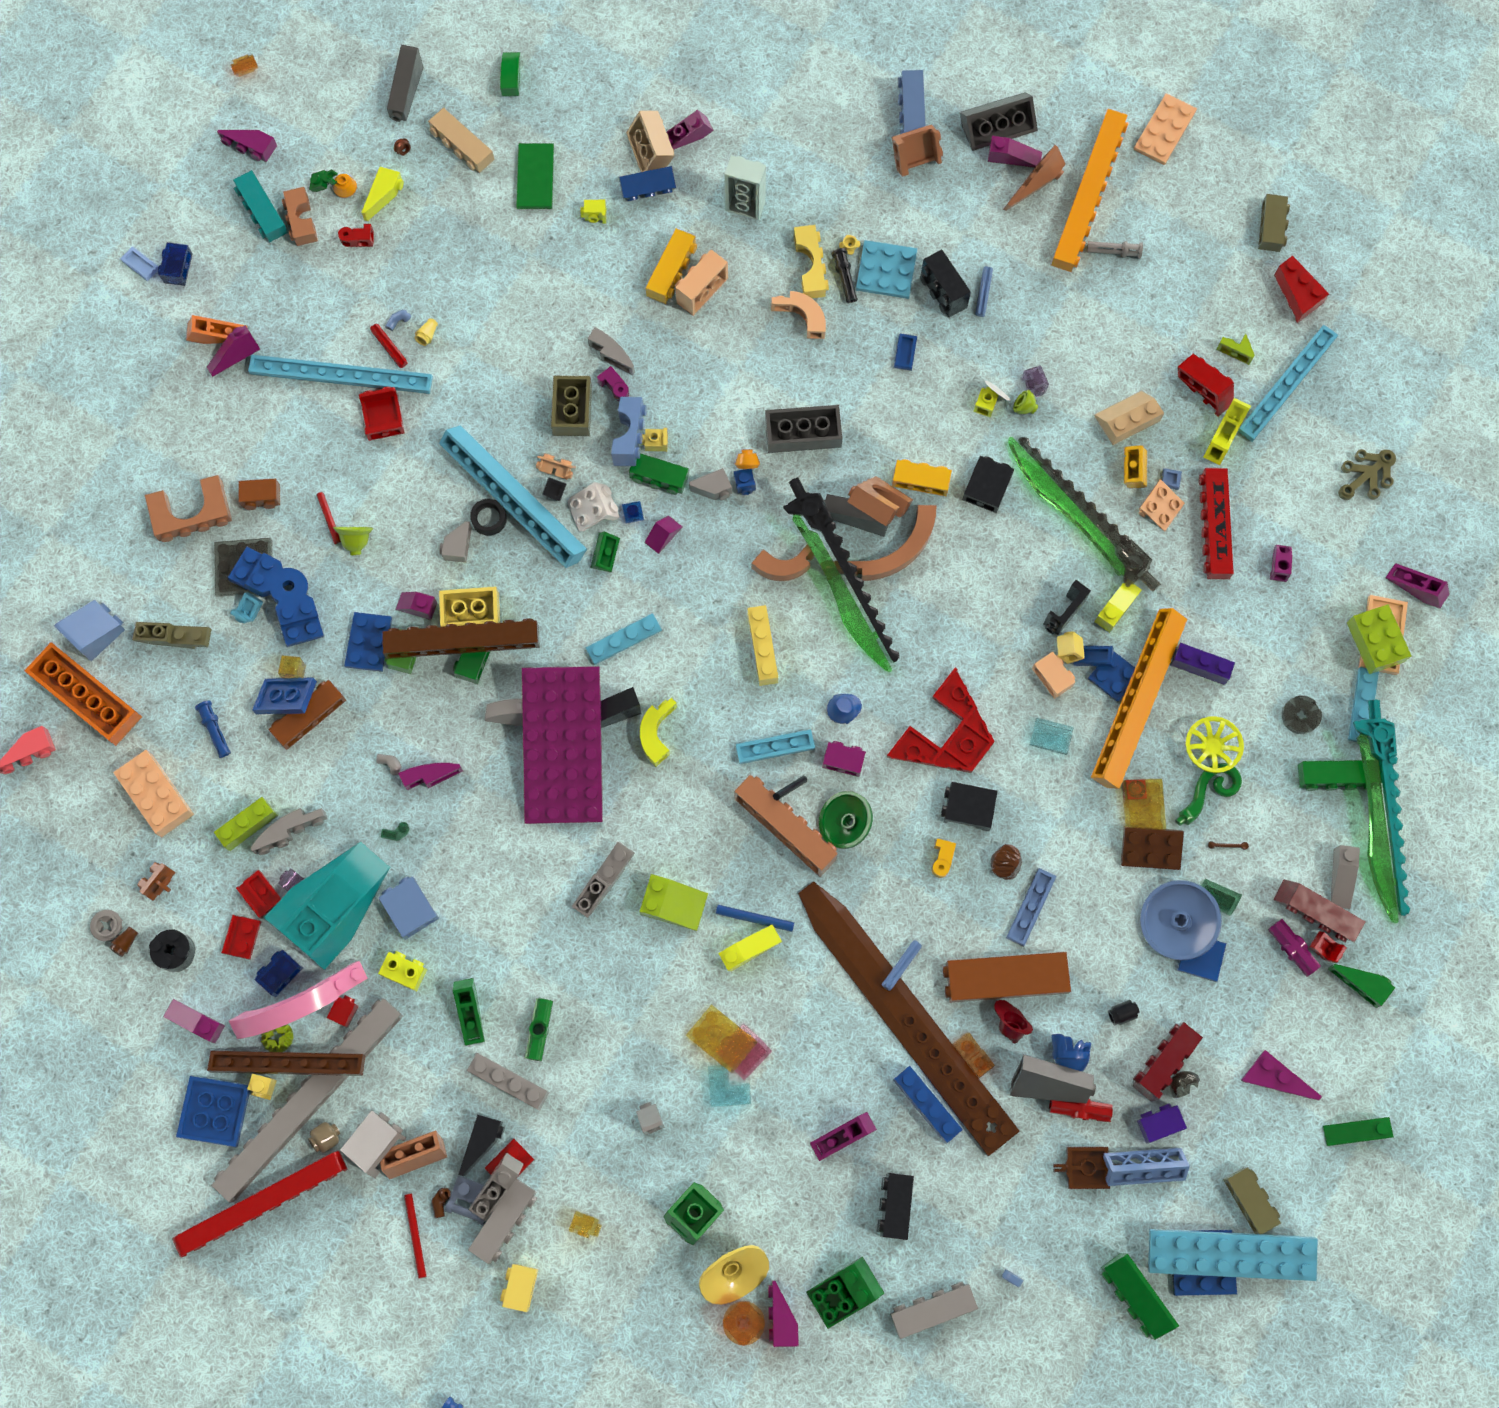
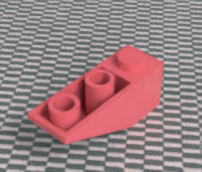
(34, 742)

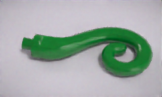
(1194, 809)

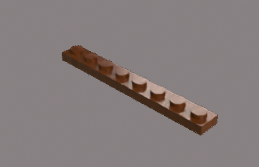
(286, 1063)

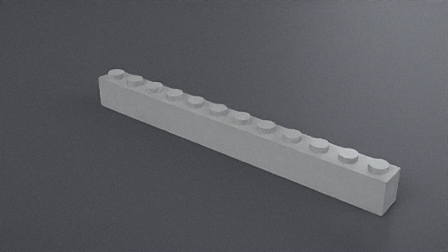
(302, 1105)

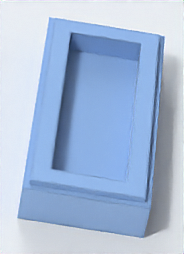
(139, 263)

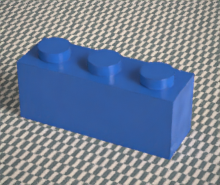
(647, 183)

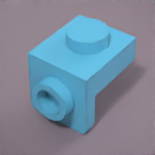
(247, 608)

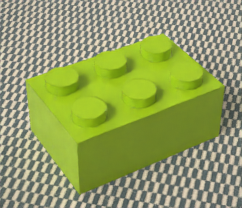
(1379, 639)

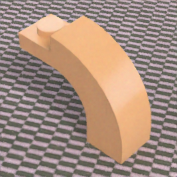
(805, 307)

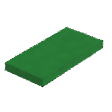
(535, 176)

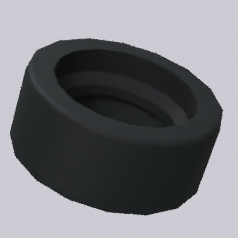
(485, 503)

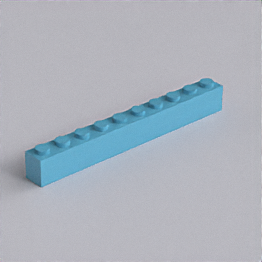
(513, 496)

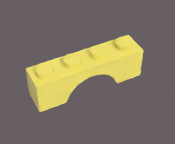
(806, 242)
(762, 645)

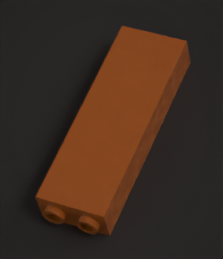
(1007, 977)

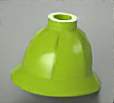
(354, 538)

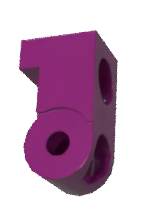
(614, 382)
(1281, 563)

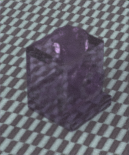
(1035, 380)

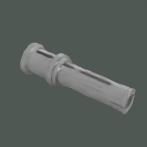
(1125, 248)

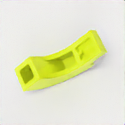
(1226, 431)
(651, 745)

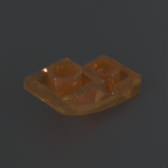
(973, 1054)

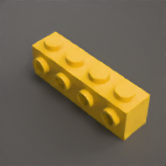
(671, 265)

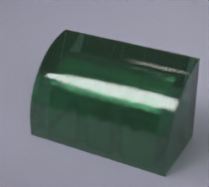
(1226, 898)

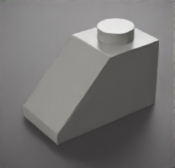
(712, 485)
(457, 544)

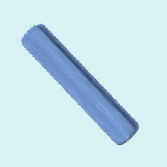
(984, 291)
(901, 965)

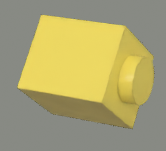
(1070, 647)

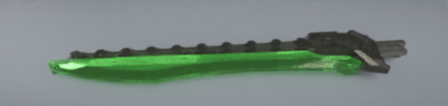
(1117, 549)

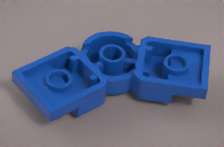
(294, 608)

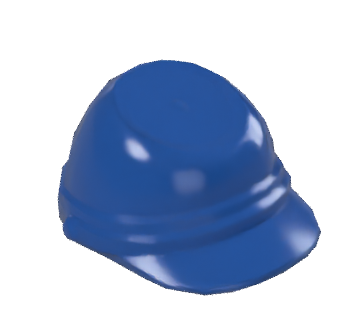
(844, 708)

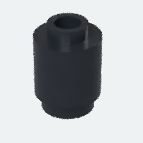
(1123, 1012)

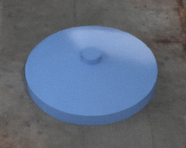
(1181, 920)

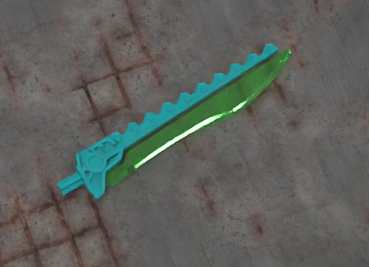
(1379, 744)

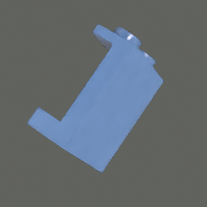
(408, 907)

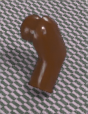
(439, 1200)

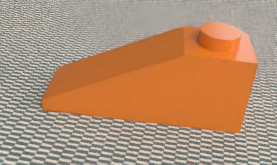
(209, 330)

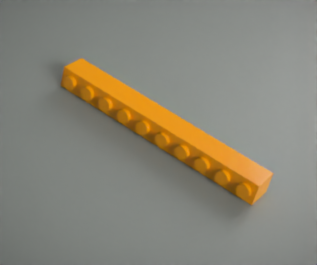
(1088, 193)
(1139, 698)

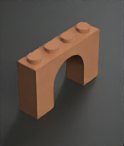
(879, 500)
(214, 512)

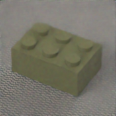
(571, 405)

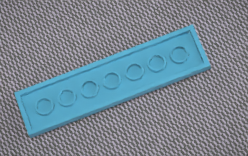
(1232, 1255)

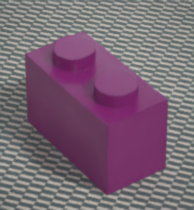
(844, 758)

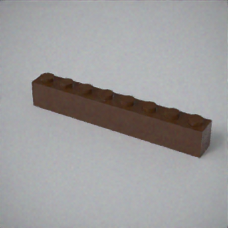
(461, 639)

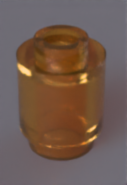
(244, 65)

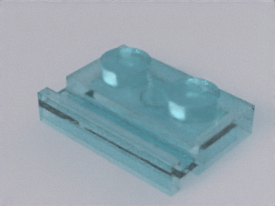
(1051, 736)

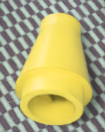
(425, 332)

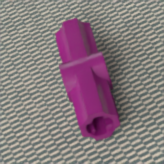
(1294, 947)

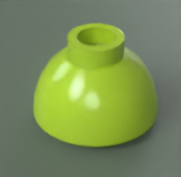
(1025, 403)

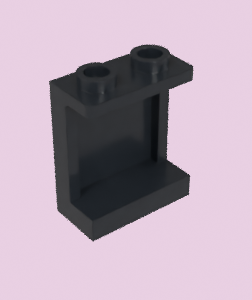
(988, 484)
(1078, 595)
(969, 805)

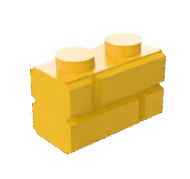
(1135, 466)

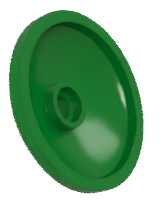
(838, 813)

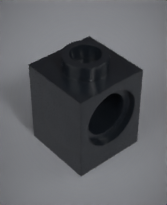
(554, 489)

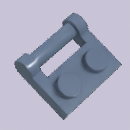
(467, 1191)

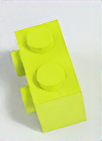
(403, 971)

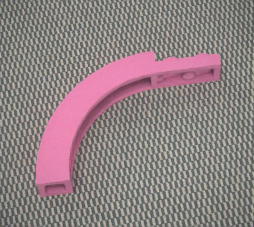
(300, 1005)

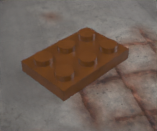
(1152, 848)

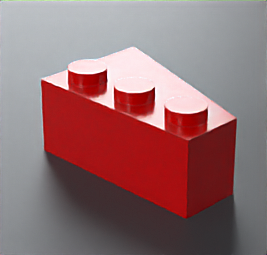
(1300, 288)

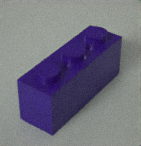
(1202, 663)

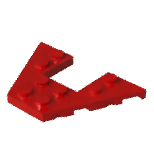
(965, 745)

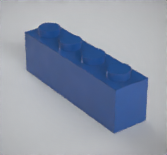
(927, 1104)

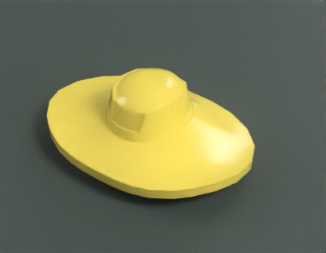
(734, 1275)

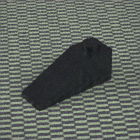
(482, 1139)

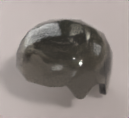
(1185, 1080)

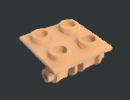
(1161, 505)

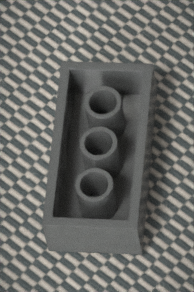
(803, 428)

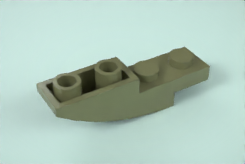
(170, 635)

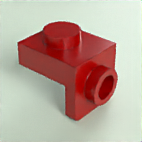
(1327, 948)

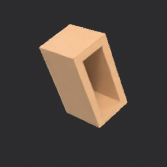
(1054, 674)

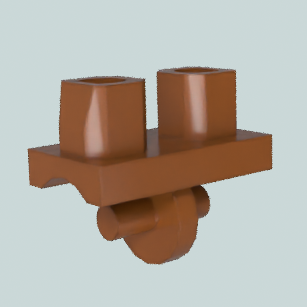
(157, 882)

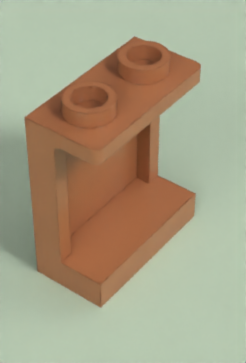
(916, 148)

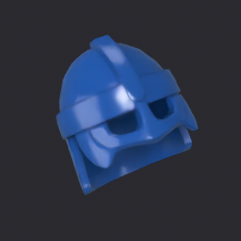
(1070, 1057)

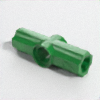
(536, 1043)

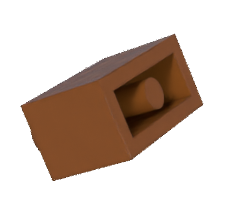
(259, 493)

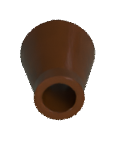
(124, 942)

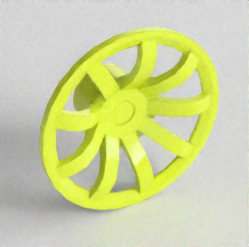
(1213, 745)

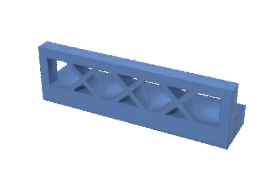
(1148, 1170)

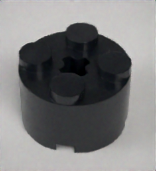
(162, 946)

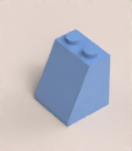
(91, 628)

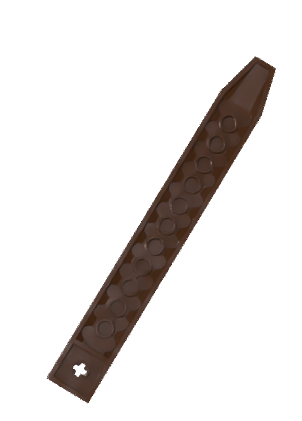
(908, 1020)

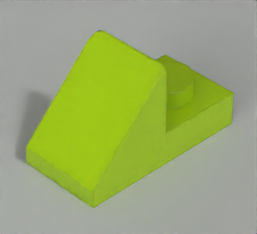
(1241, 352)

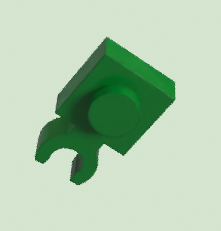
(321, 179)

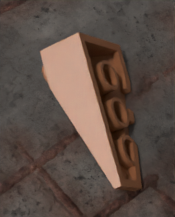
(1044, 173)

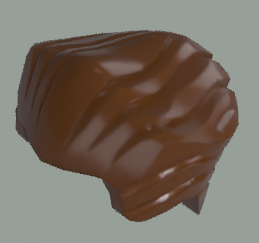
(1006, 862)

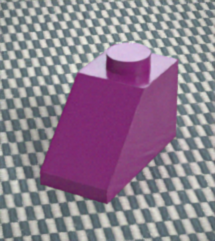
(417, 604)

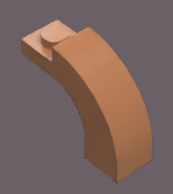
(782, 570)

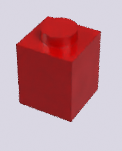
(343, 1011)

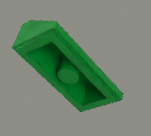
(605, 552)

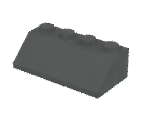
(1001, 118)

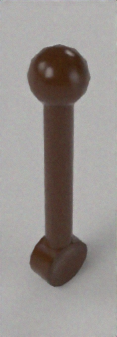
(1212, 845)

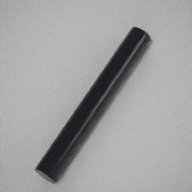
(789, 788)

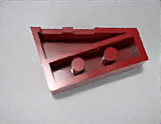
(1208, 382)

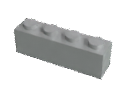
(508, 1081)
(502, 1221)
(933, 1311)

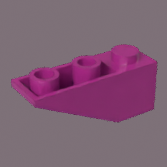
(689, 130)
(259, 143)
(784, 1323)

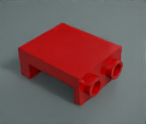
(381, 413)

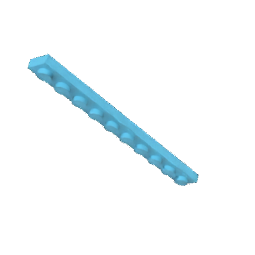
(340, 374)

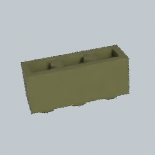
(1273, 223)
(1252, 1200)

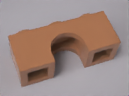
(296, 203)

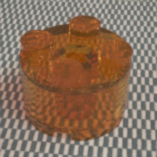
(743, 1336)

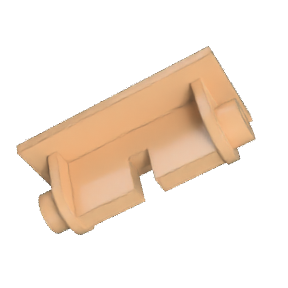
(563, 468)

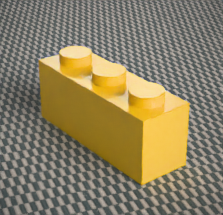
(921, 477)

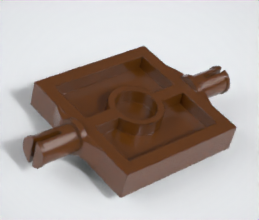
(1085, 1167)

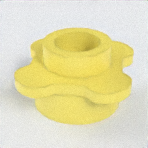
(849, 239)

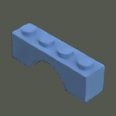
(626, 448)

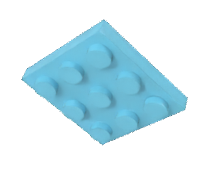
(886, 269)

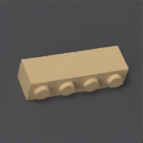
(461, 140)

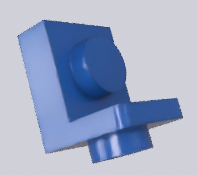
(744, 481)

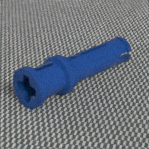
(210, 721)

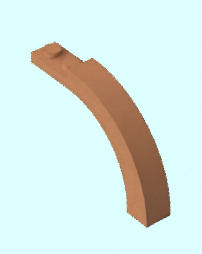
(905, 554)

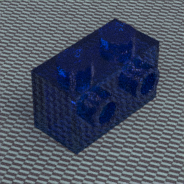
(175, 264)
(278, 972)

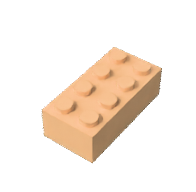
(153, 793)

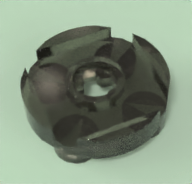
(1310, 709)

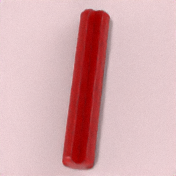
(388, 345)

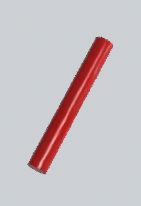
(328, 517)

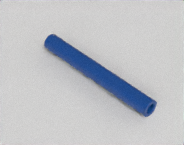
(755, 918)

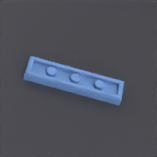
(1031, 907)

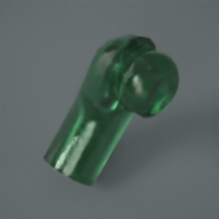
(397, 834)

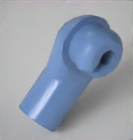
(396, 317)

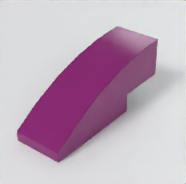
(429, 773)

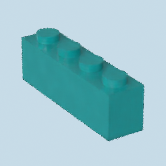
(260, 206)

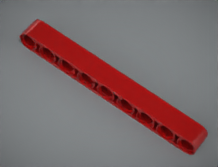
(260, 1202)

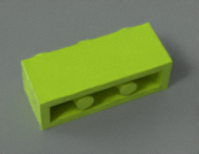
(245, 823)

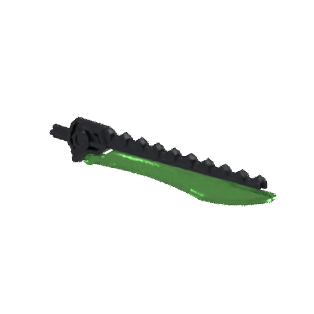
(818, 517)

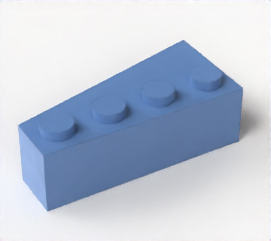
(911, 100)

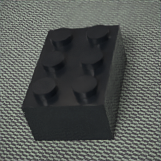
(945, 283)
(895, 1206)

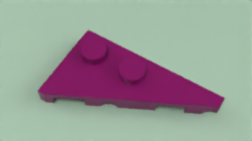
(1272, 1074)

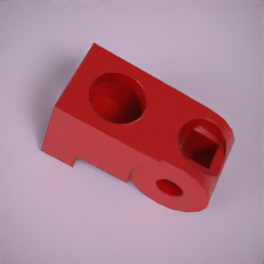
(357, 236)

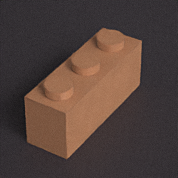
(413, 1154)

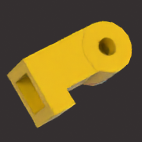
(943, 863)

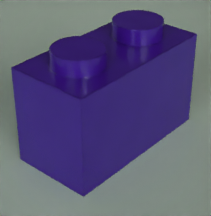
(1161, 1124)

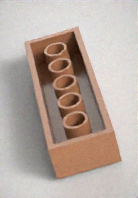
(786, 825)

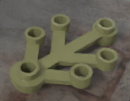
(1369, 472)

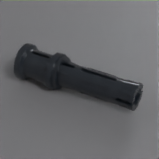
(843, 268)

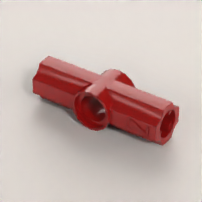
(1085, 1111)

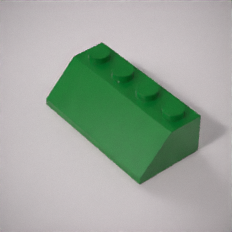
(1139, 1296)

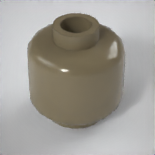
(324, 1137)

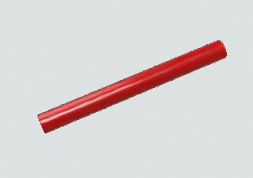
(415, 1236)

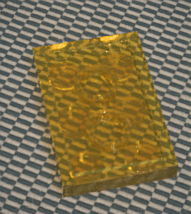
(1144, 803)
(721, 1038)

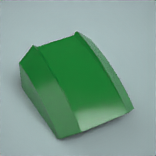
(693, 1213)

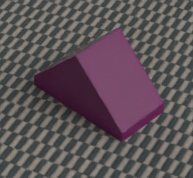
(662, 533)

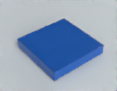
(1207, 965)

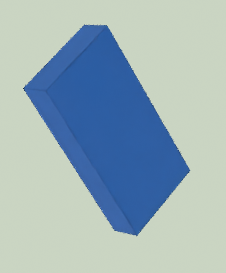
(905, 352)
(1096, 656)

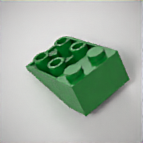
(845, 1292)

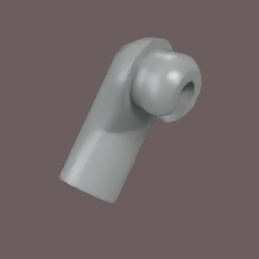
(391, 761)

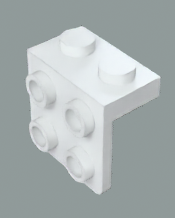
(592, 506)

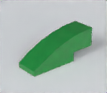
(510, 74)

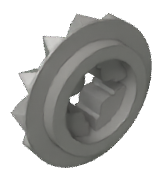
(97, 926)

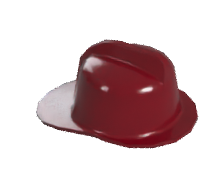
(1012, 1021)

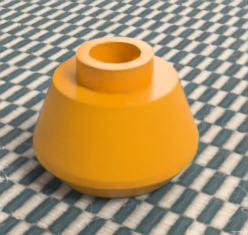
(345, 186)
(747, 460)

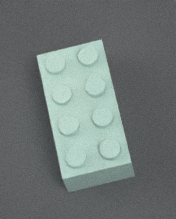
(745, 187)

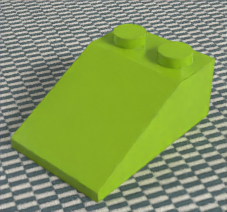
(673, 902)

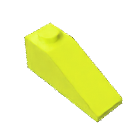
(383, 190)
(1117, 606)
(749, 948)

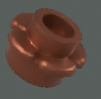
(400, 145)

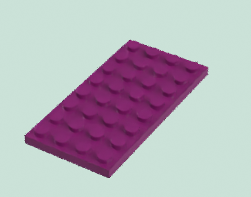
(562, 745)

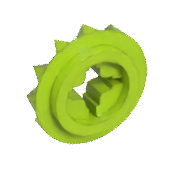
(284, 1041)

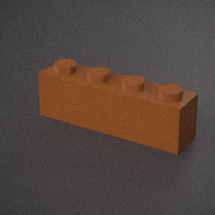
(295, 726)

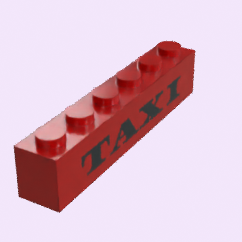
(1216, 523)

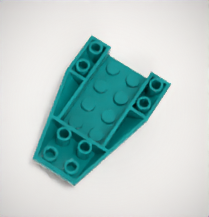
(330, 904)

